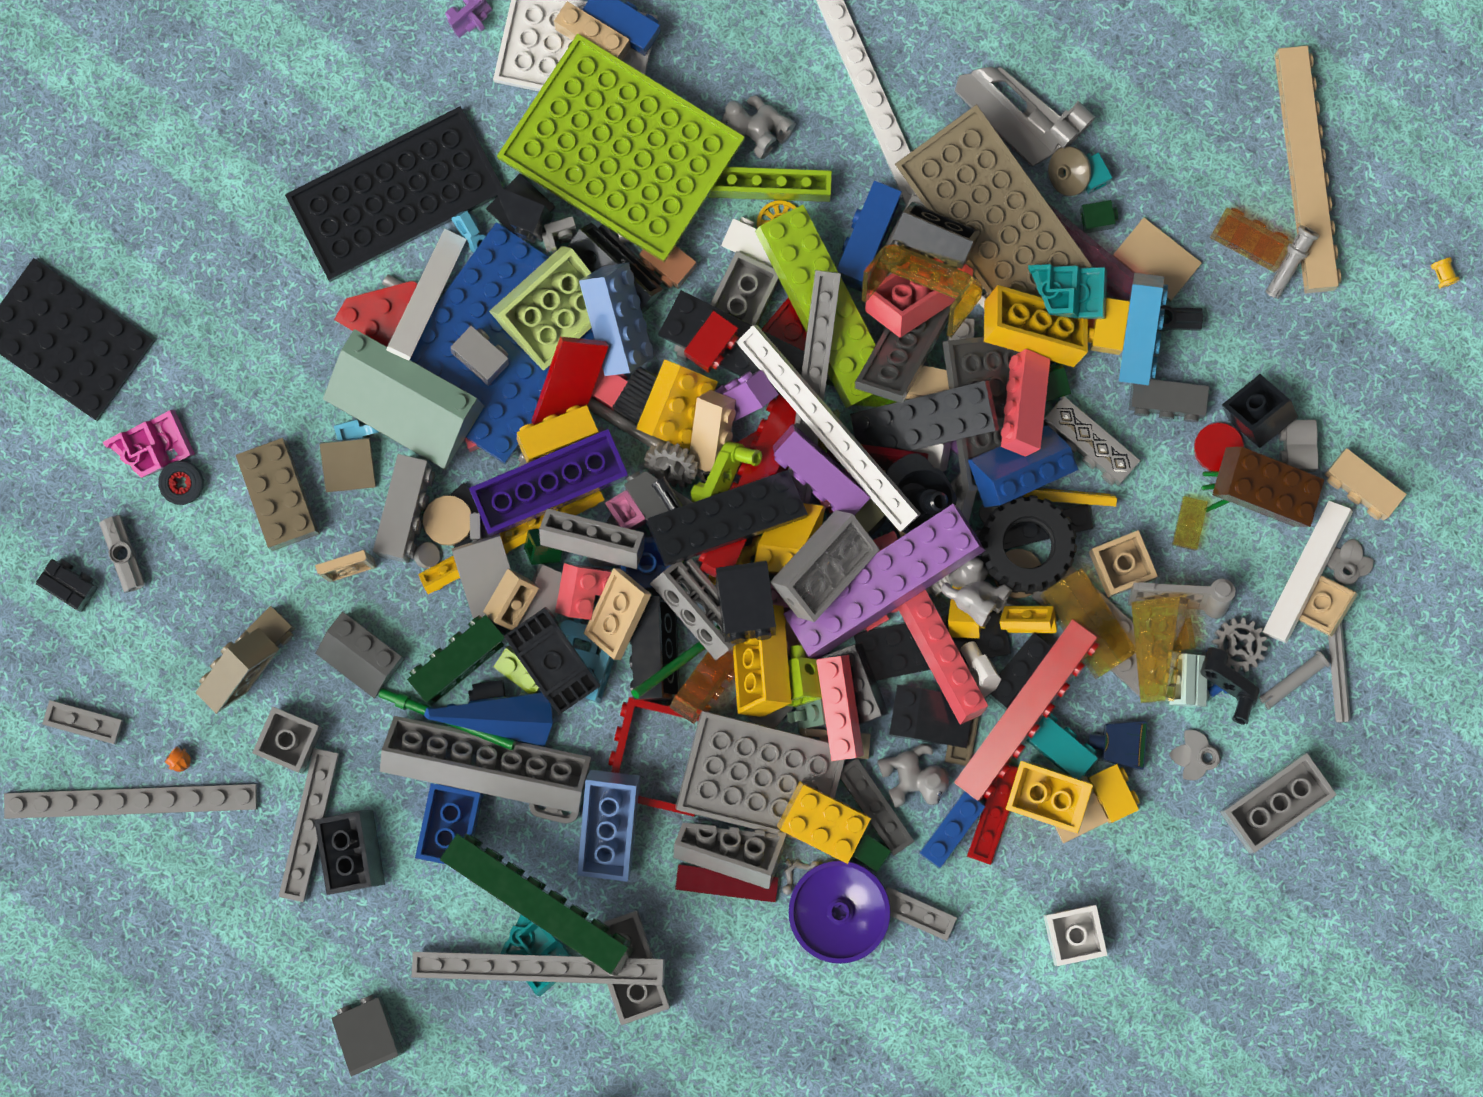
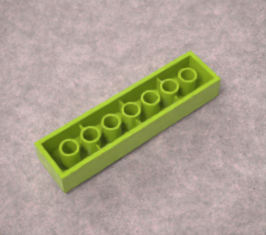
(795, 254)

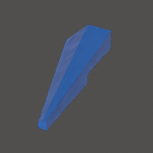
(518, 717)

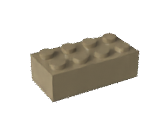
(277, 494)

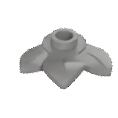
(1352, 559)
(1191, 755)

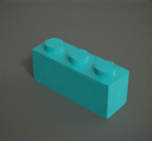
(1063, 749)

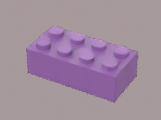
(820, 471)

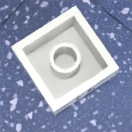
(1075, 935)

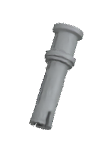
(1296, 252)

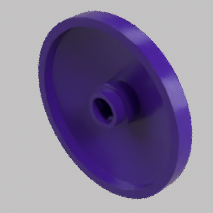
(839, 912)

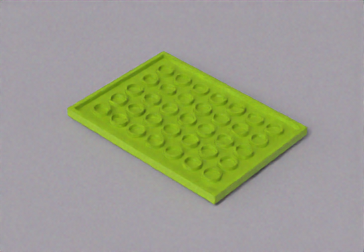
(621, 147)

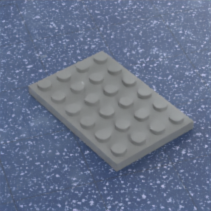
(751, 771)

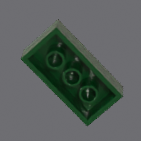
(457, 660)

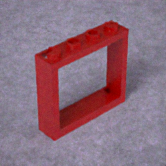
(621, 737)

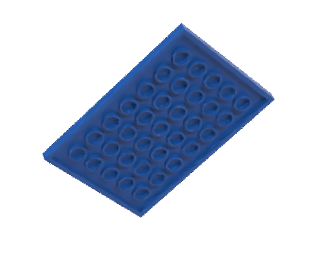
(483, 282)

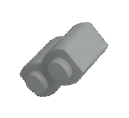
(1300, 445)

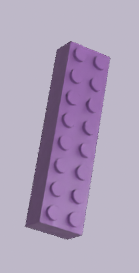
(891, 580)

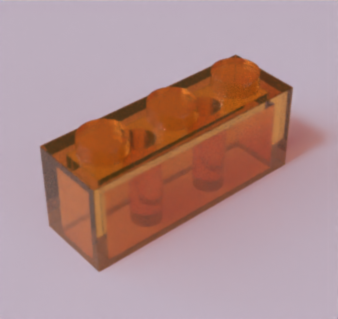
(1250, 239)
(703, 686)

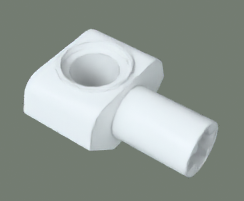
(980, 668)

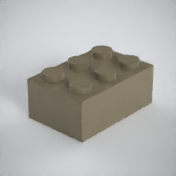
(236, 669)

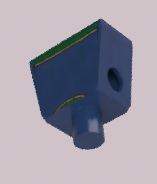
(1122, 744)

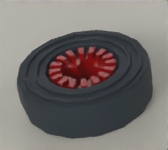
(167, 482)

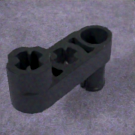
(1216, 671)

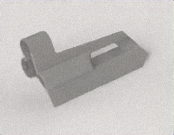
(1031, 134)

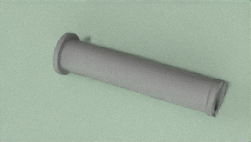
(1294, 680)

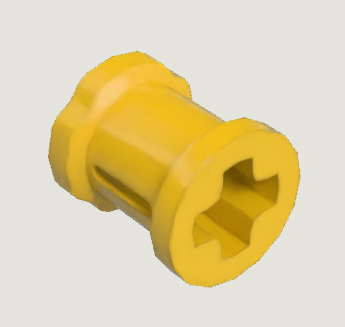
(1445, 272)

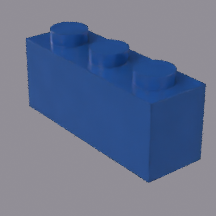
(626, 20)
(951, 830)

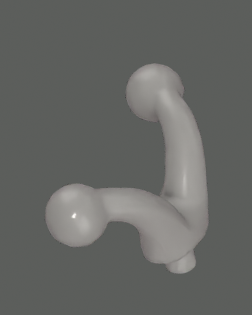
(787, 889)

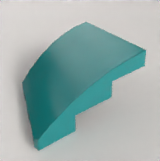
(1072, 290)
(530, 939)

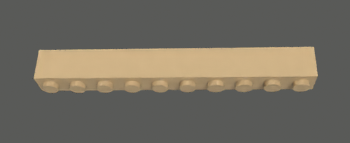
(1306, 166)

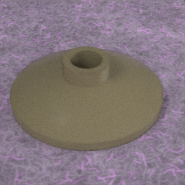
(1077, 171)

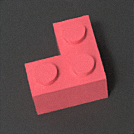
(578, 590)

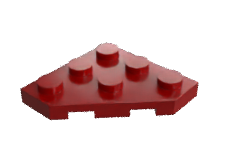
(377, 311)

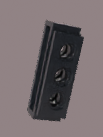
(601, 248)

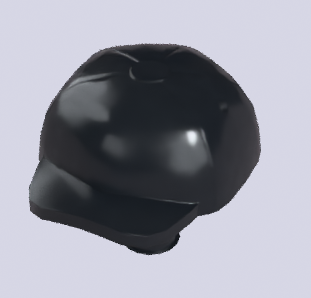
(923, 486)

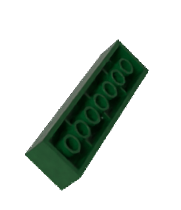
(535, 903)

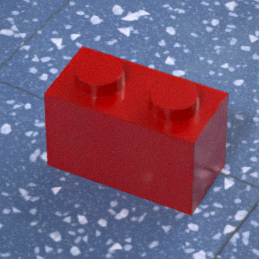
(711, 342)

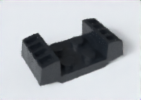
(552, 660)

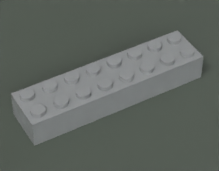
(474, 764)

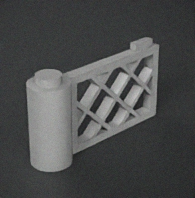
(1212, 599)

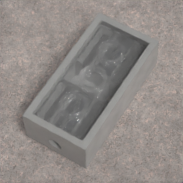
(825, 565)

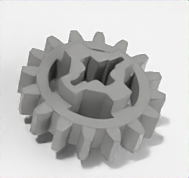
(671, 463)
(1232, 635)

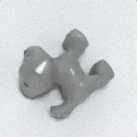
(759, 125)
(975, 596)
(930, 782)

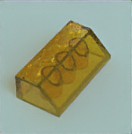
(1078, 599)

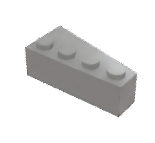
(731, 852)

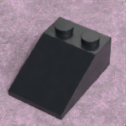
(926, 717)

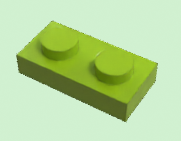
(512, 668)

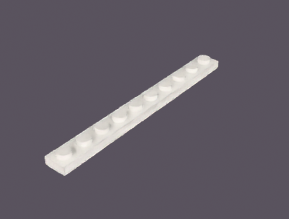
(867, 88)
(828, 428)

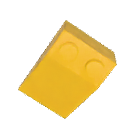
(784, 542)
(1049, 796)

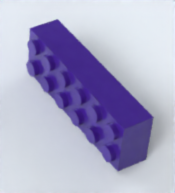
(549, 483)

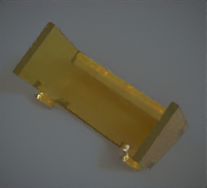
(928, 273)

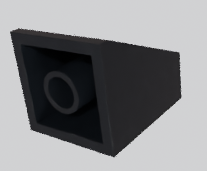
(745, 602)

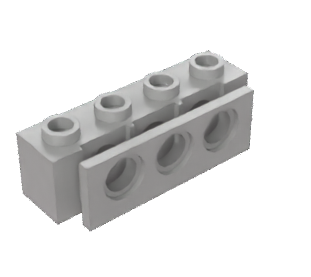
(685, 604)

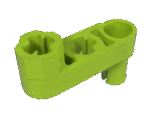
(725, 470)

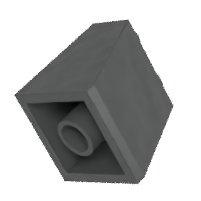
(645, 496)
(366, 1035)

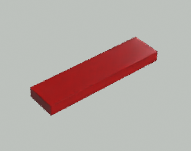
(992, 820)

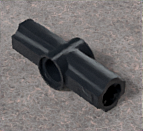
(1182, 318)

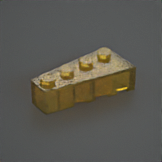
(1158, 645)

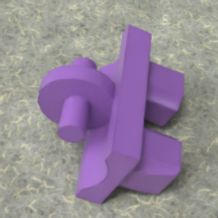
(468, 17)

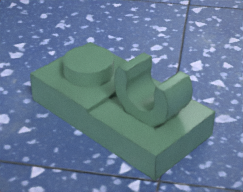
(808, 715)

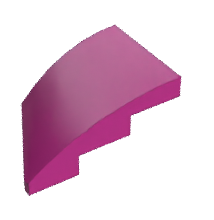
(148, 443)

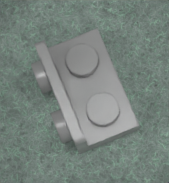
(559, 231)

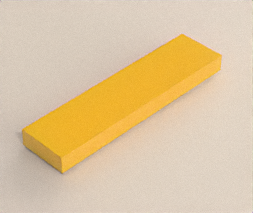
(1078, 497)

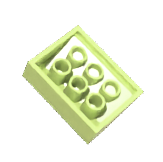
(546, 307)

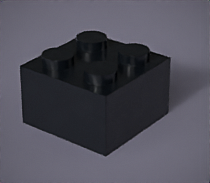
(1260, 410)

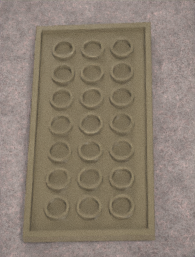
(978, 182)

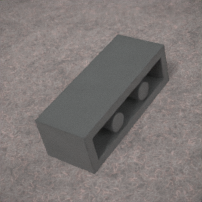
(1169, 400)

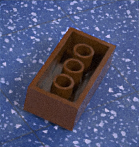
(1268, 486)

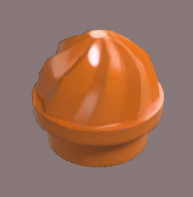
(178, 759)

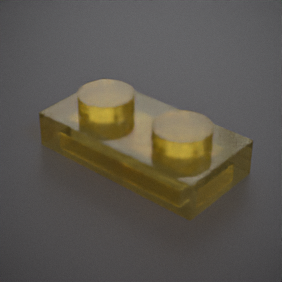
(1189, 523)

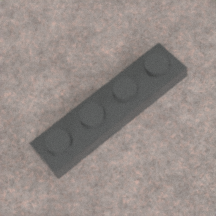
(875, 806)

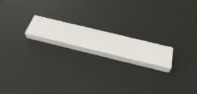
(426, 294)
(1307, 571)

